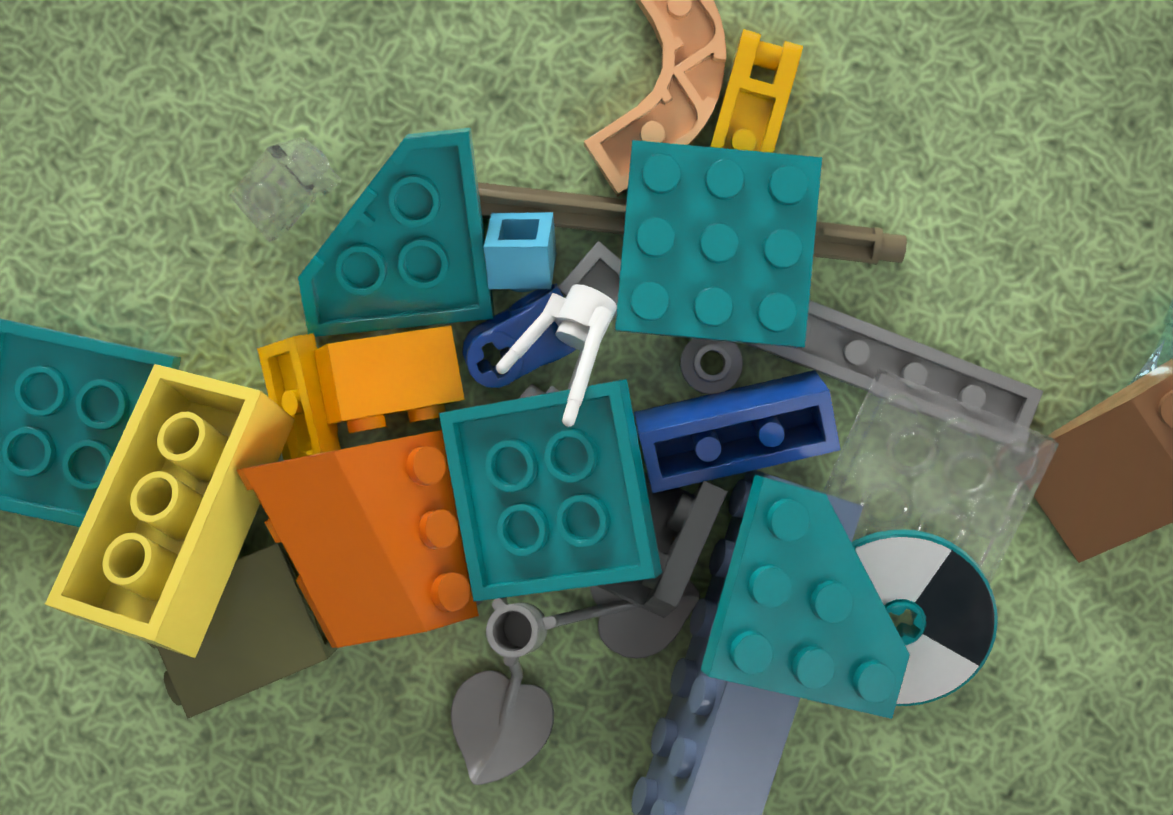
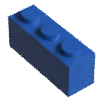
(737, 431)

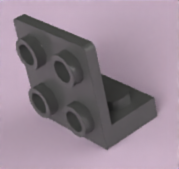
(681, 530)

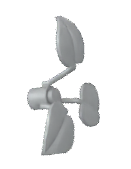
(508, 722)

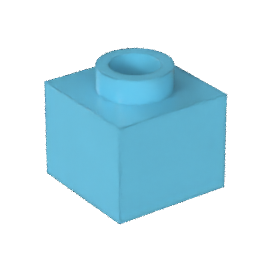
(520, 251)

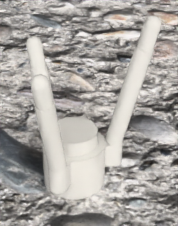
(582, 325)

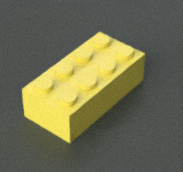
(171, 510)

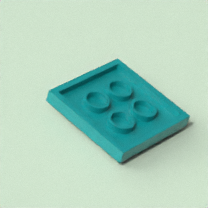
(718, 244)
(63, 416)
(547, 499)

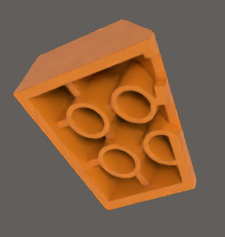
(371, 537)

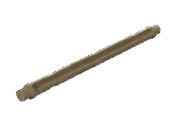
(608, 216)

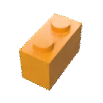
(388, 376)

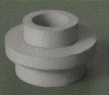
(708, 383)

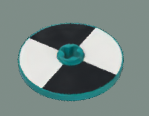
(948, 605)

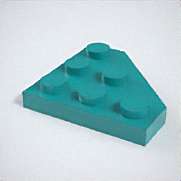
(405, 246)
(803, 608)

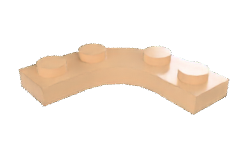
(684, 93)

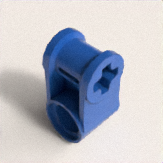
(505, 331)

